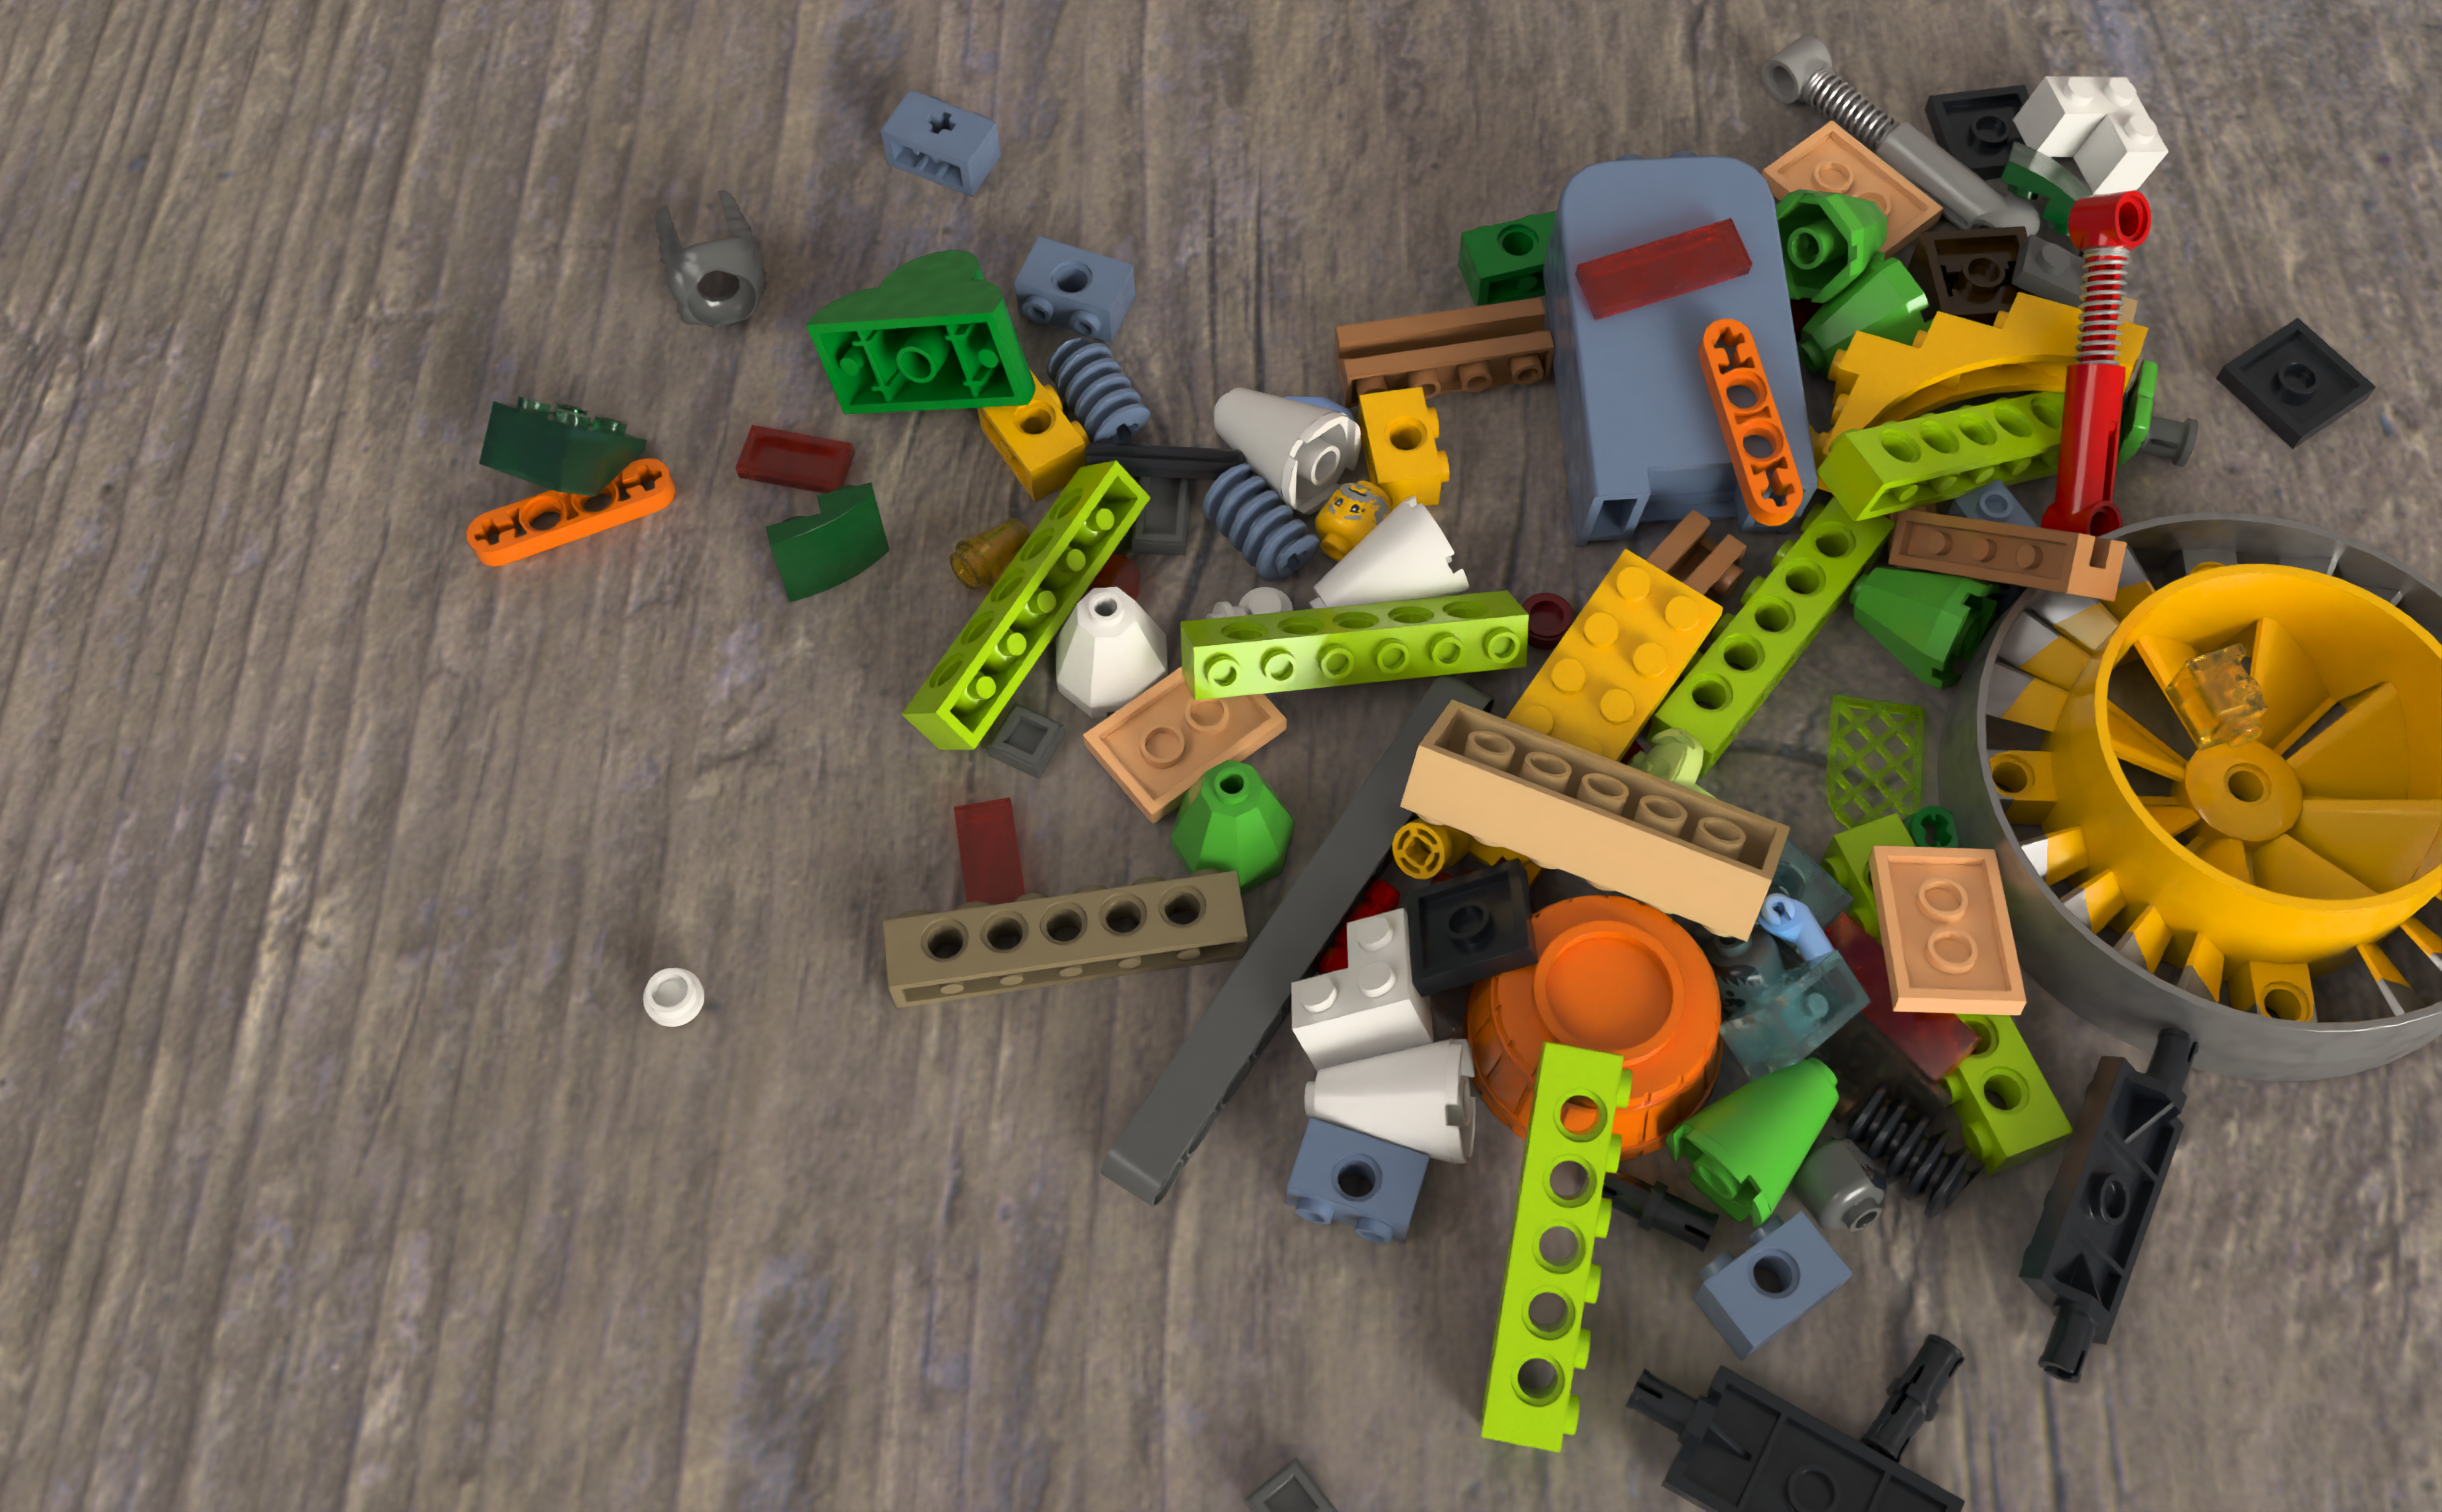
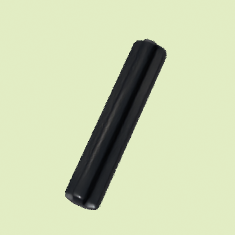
(1165, 460)

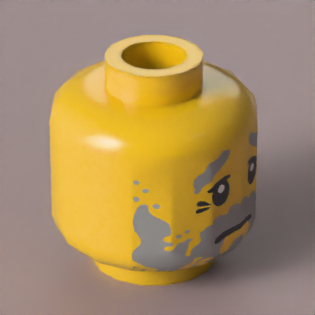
(1350, 517)

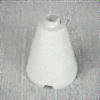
(1289, 444)
(1395, 562)
(1404, 1098)

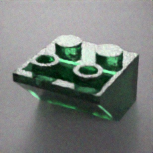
(557, 446)

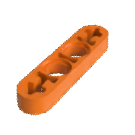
(1758, 419)
(574, 519)

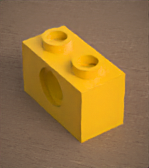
(1402, 421)
(1038, 460)

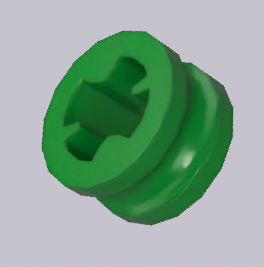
(1940, 818)

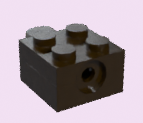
(1968, 271)

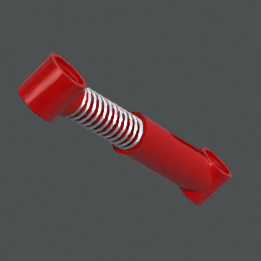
(2106, 231)

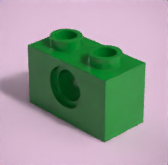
(1506, 259)

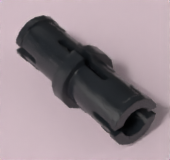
(1659, 1209)
(1913, 1397)

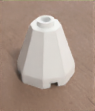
(1108, 652)

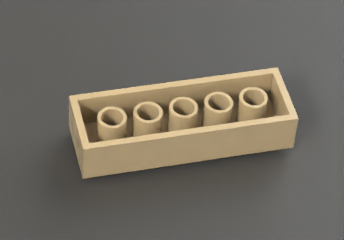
(1595, 819)

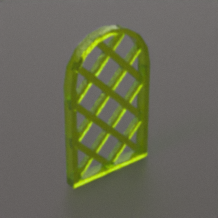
(1915, 746)

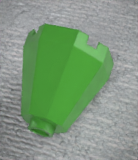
(1827, 241)
(1877, 302)
(1925, 618)
(1233, 824)

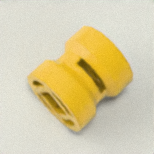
(1428, 848)

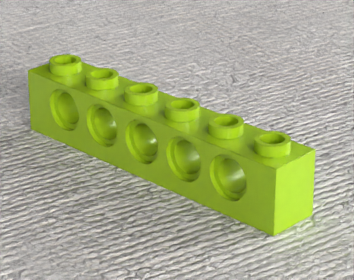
(1944, 454)
(1773, 604)
(1026, 607)
(1353, 644)
(2003, 1062)
(1509, 1408)

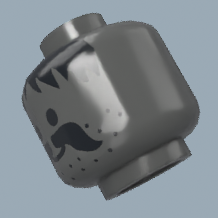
(1743, 966)
(1840, 1185)

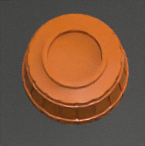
(1610, 982)

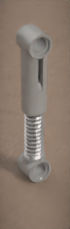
(1967, 200)

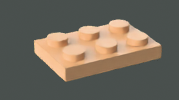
(1841, 164)
(1170, 740)
(1946, 931)

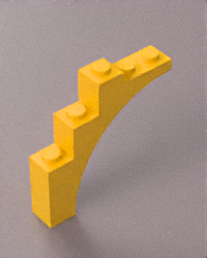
(1960, 361)

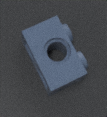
(1075, 289)
(1334, 1153)
(1751, 1316)

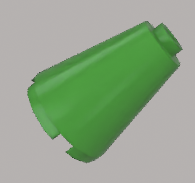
(1756, 1138)

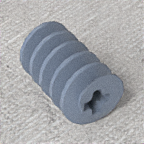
(1097, 391)
(1257, 525)

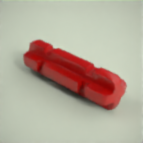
(1378, 900)

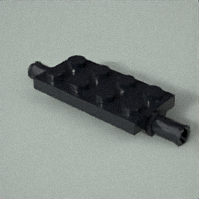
(2106, 1198)
(1766, 1455)

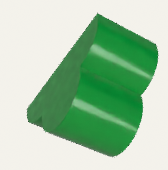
(923, 341)

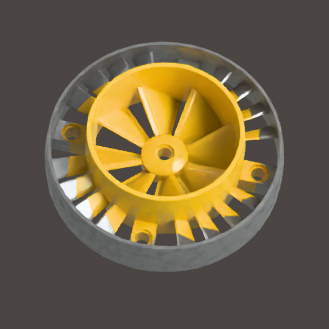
(2270, 886)

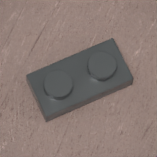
(2050, 272)

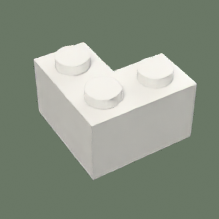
(2097, 125)
(1369, 1004)

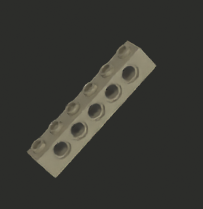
(1041, 961)

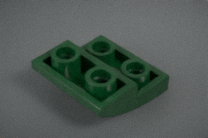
(2036, 174)
(829, 546)

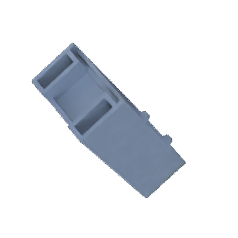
(1631, 384)

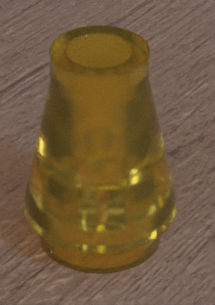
(987, 554)

